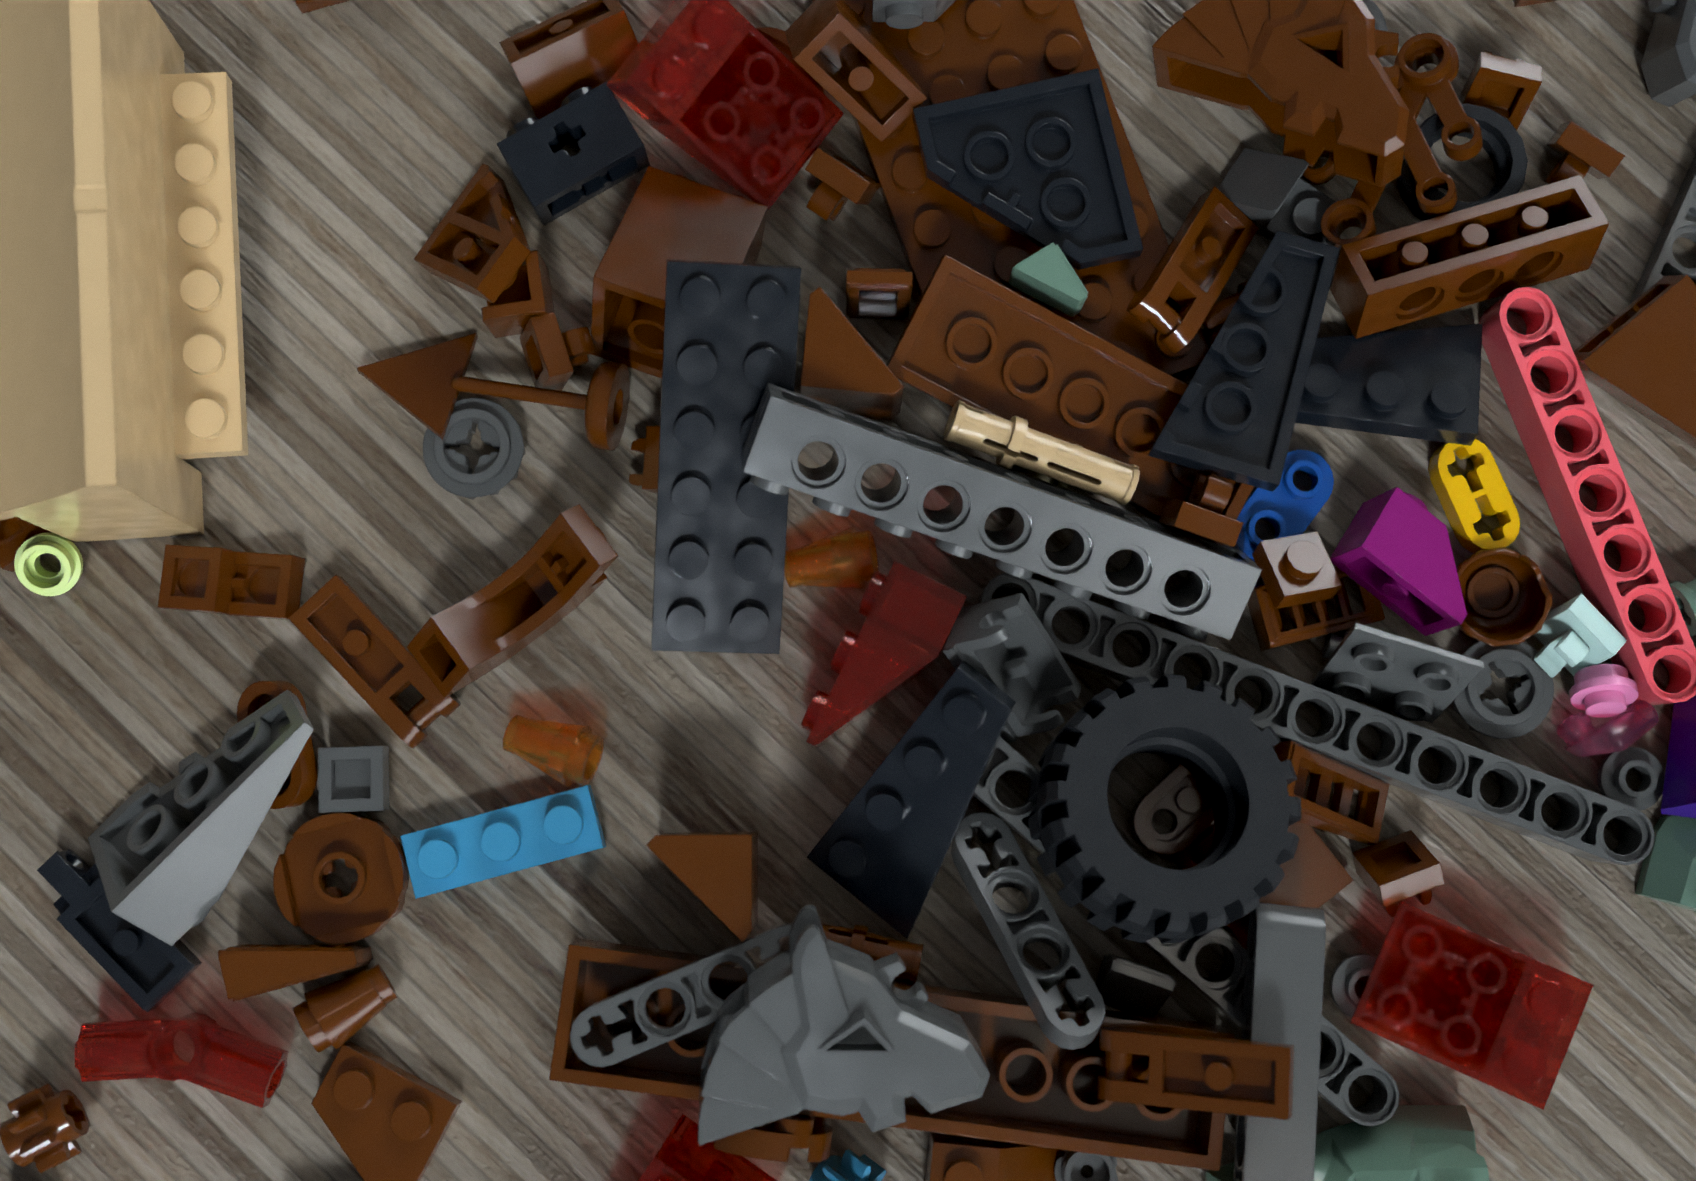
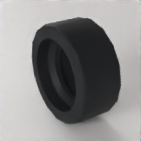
(1499, 141)

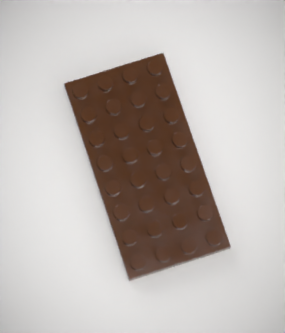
(988, 49)

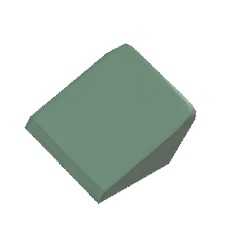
(1050, 280)

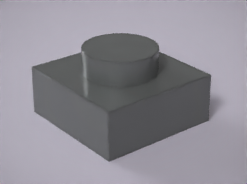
(353, 779)

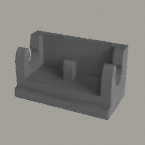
(1019, 657)

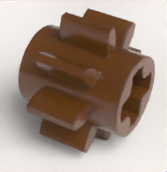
(44, 1128)

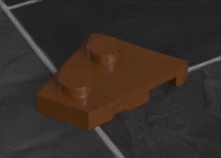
(383, 1115)

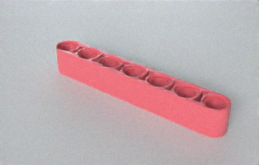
(1596, 465)

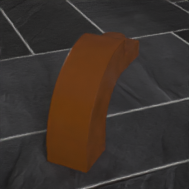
(516, 606)

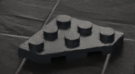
(1037, 163)

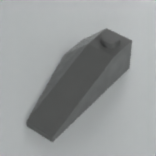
(179, 844)

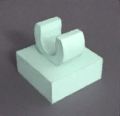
(1576, 638)

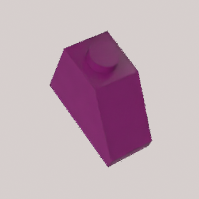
(1404, 561)

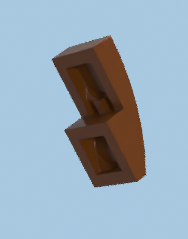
(231, 582)

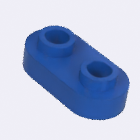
(1286, 507)

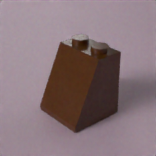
(663, 222)

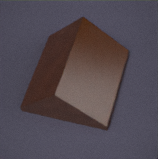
(843, 366)
(718, 870)

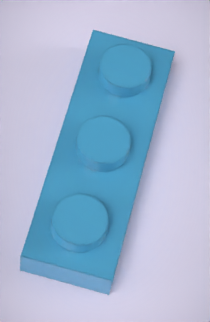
(503, 841)

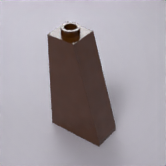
(1651, 356)

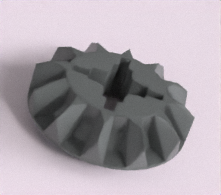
(493, 471)
(1528, 699)

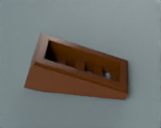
(878, 293)
(1270, 627)
(1324, 771)
(269, 967)

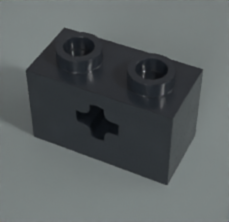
(606, 156)

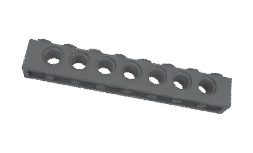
(1207, 603)

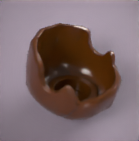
(1502, 596)

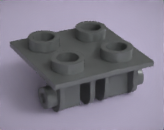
(1394, 672)

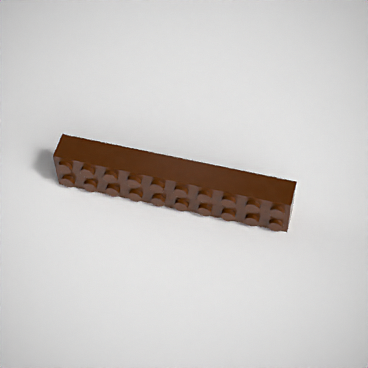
(1033, 1090)

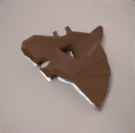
(1301, 72)

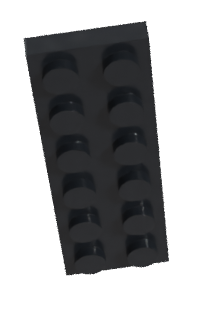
(715, 530)

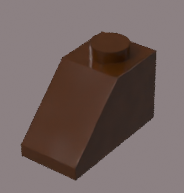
(854, 66)
(986, 1160)

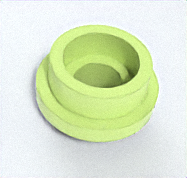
(39, 580)

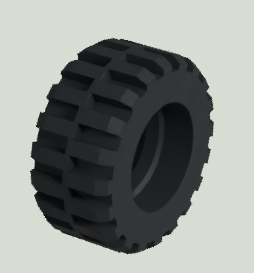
(1228, 759)

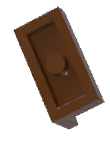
(570, 52)

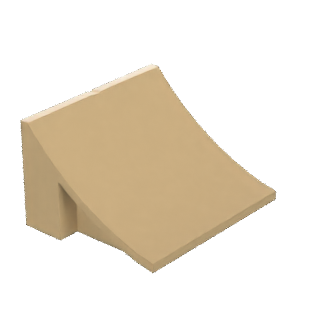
(114, 272)

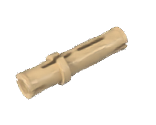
(1018, 444)

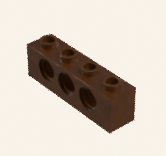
(1468, 256)

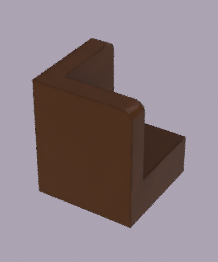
(525, 298)

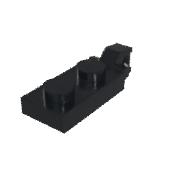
(131, 956)

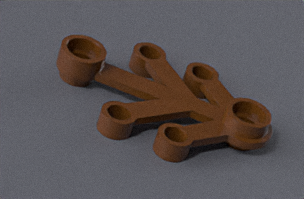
(1414, 89)

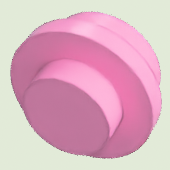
(1603, 690)

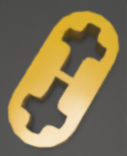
(1487, 489)

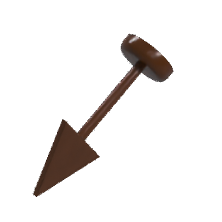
(431, 378)

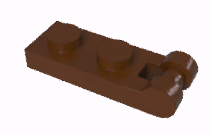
(1194, 269)
(371, 659)
(1198, 1073)

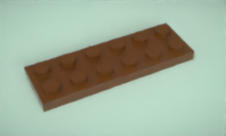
(1023, 361)

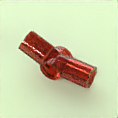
(145, 1049)

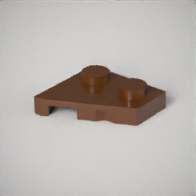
(478, 239)

